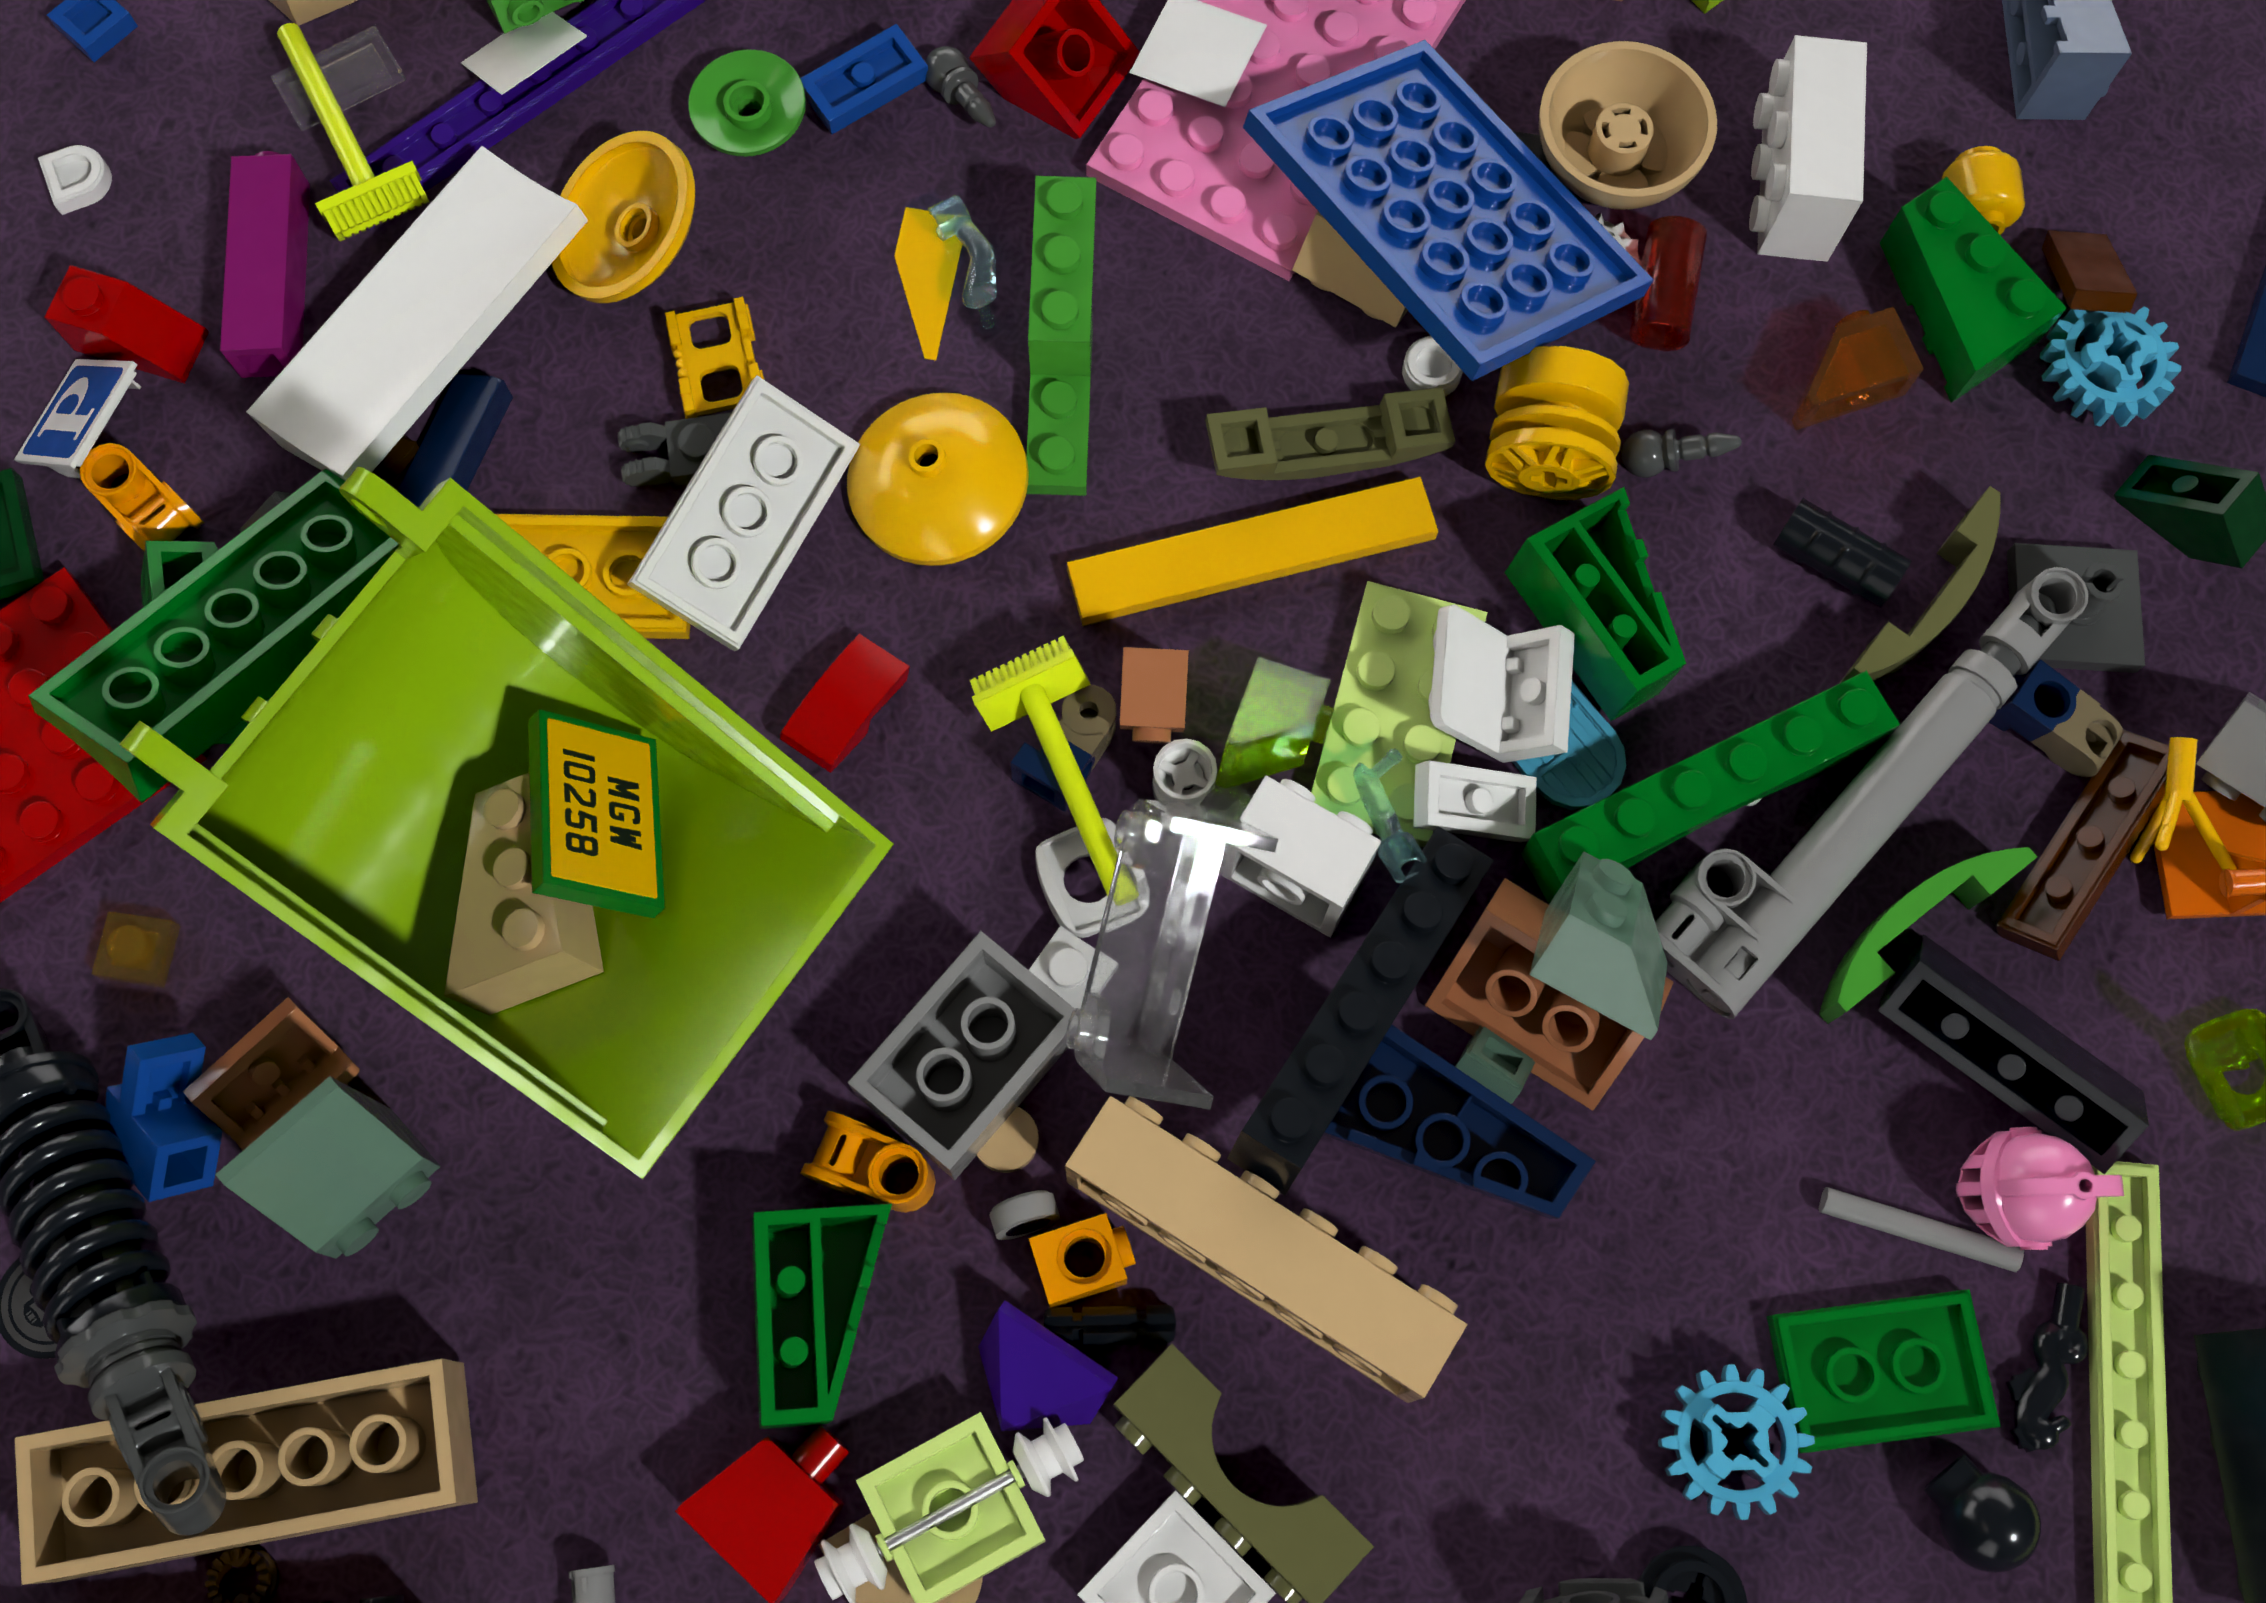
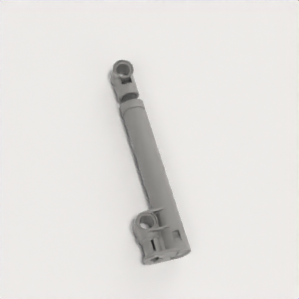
(1742, 939)

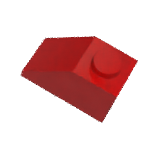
(124, 324)

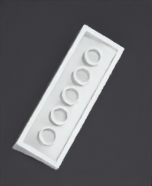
(417, 317)

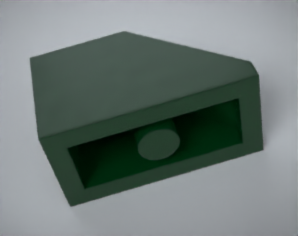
(2199, 507)

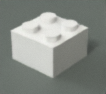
(1316, 858)

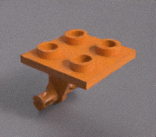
(2190, 874)

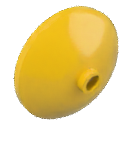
(638, 216)
(944, 508)

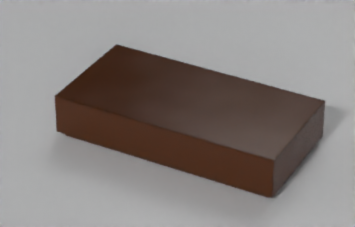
(2089, 271)

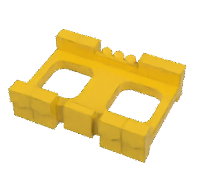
(695, 362)

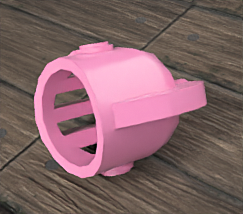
(2031, 1188)

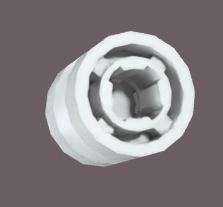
(1188, 765)

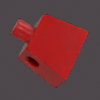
(770, 1510)

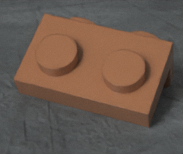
(268, 1073)

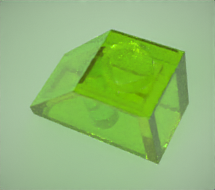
(1274, 723)

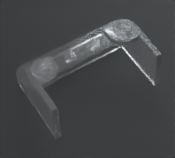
(1152, 946)

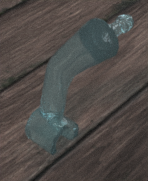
(980, 281)
(1396, 845)

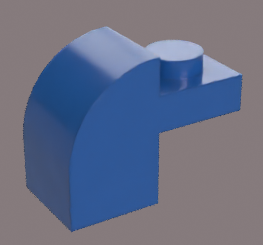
(160, 1131)

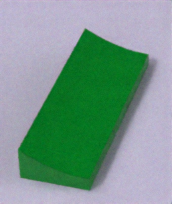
(218, 634)

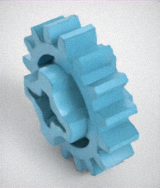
(2110, 364)
(1756, 1418)

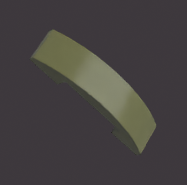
(1330, 442)
(1968, 550)

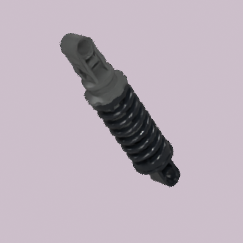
(99, 1269)

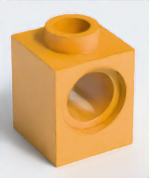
(1050, 1253)

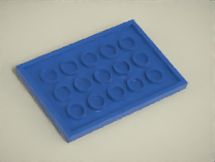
(1447, 207)

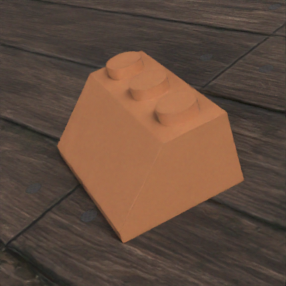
(1492, 988)

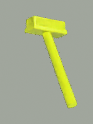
(372, 196)
(1029, 689)

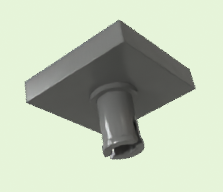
(2111, 627)

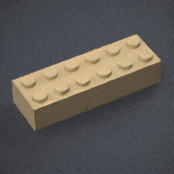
(1265, 1250)
(288, 1463)

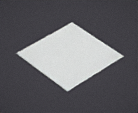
(1198, 49)
(523, 52)

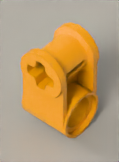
(142, 503)
(857, 1162)

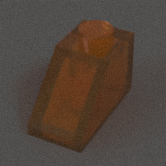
(1859, 367)

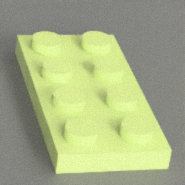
(1385, 704)

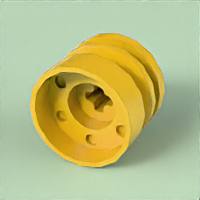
(1557, 423)

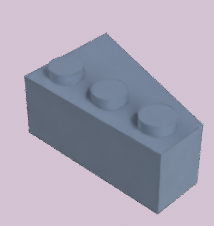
(2062, 55)

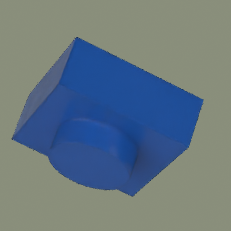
(92, 24)

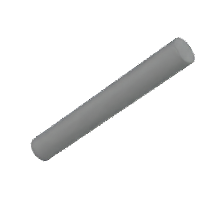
(1920, 1229)

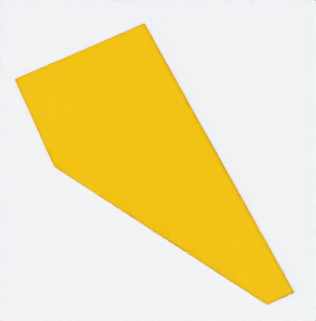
(927, 275)

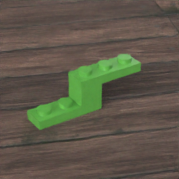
(1060, 334)

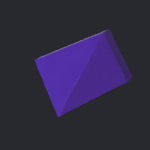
(1039, 1374)

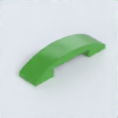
(1865, 969)

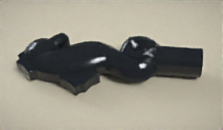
(2040, 1391)

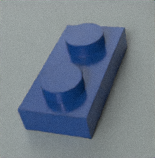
(864, 78)

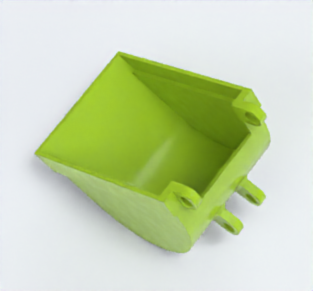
(360, 793)

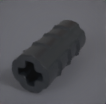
(1842, 553)

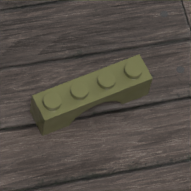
(1302, 1542)

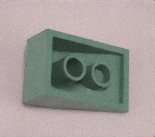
(332, 1169)

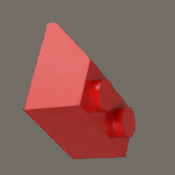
(1056, 59)

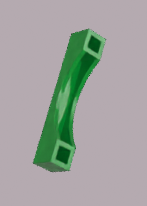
(1716, 781)

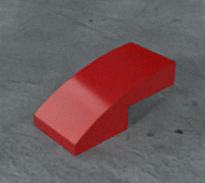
(843, 702)

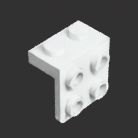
(1501, 689)

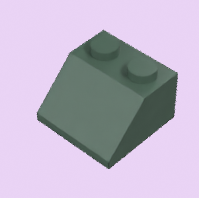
(1604, 945)

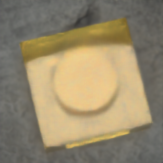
(136, 949)

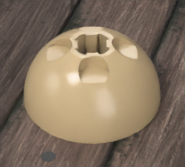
(1626, 124)

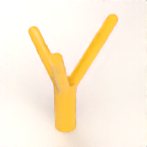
(2177, 791)

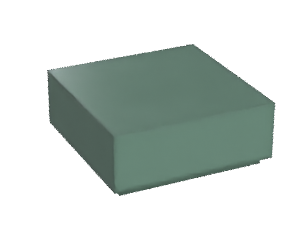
(1495, 1064)

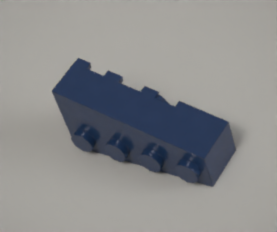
(1452, 1127)

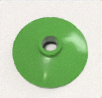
(742, 83)

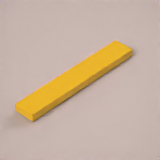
(1251, 550)

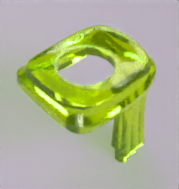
(2230, 1045)

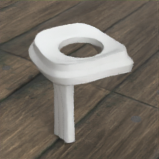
(1052, 861)

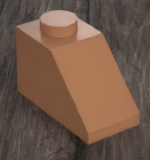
(1153, 693)

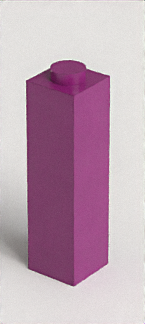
(265, 264)

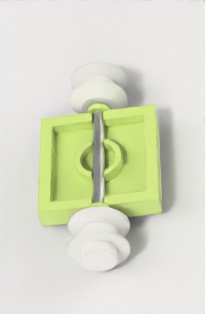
(949, 1511)

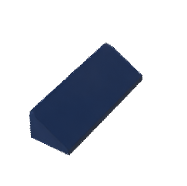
(457, 435)

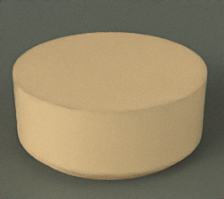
(1011, 1144)

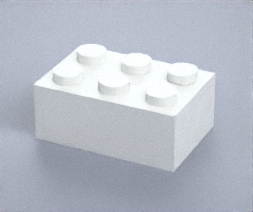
(1810, 148)

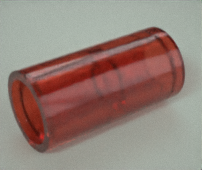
(1674, 261)

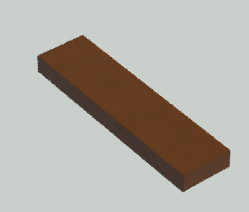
(2088, 848)

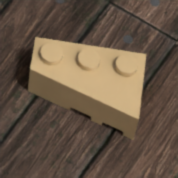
(505, 936)

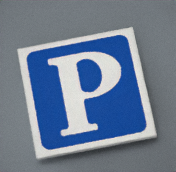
(77, 414)

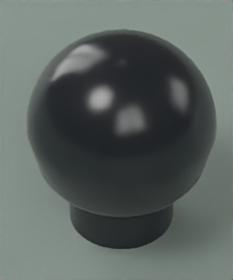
(1985, 1517)

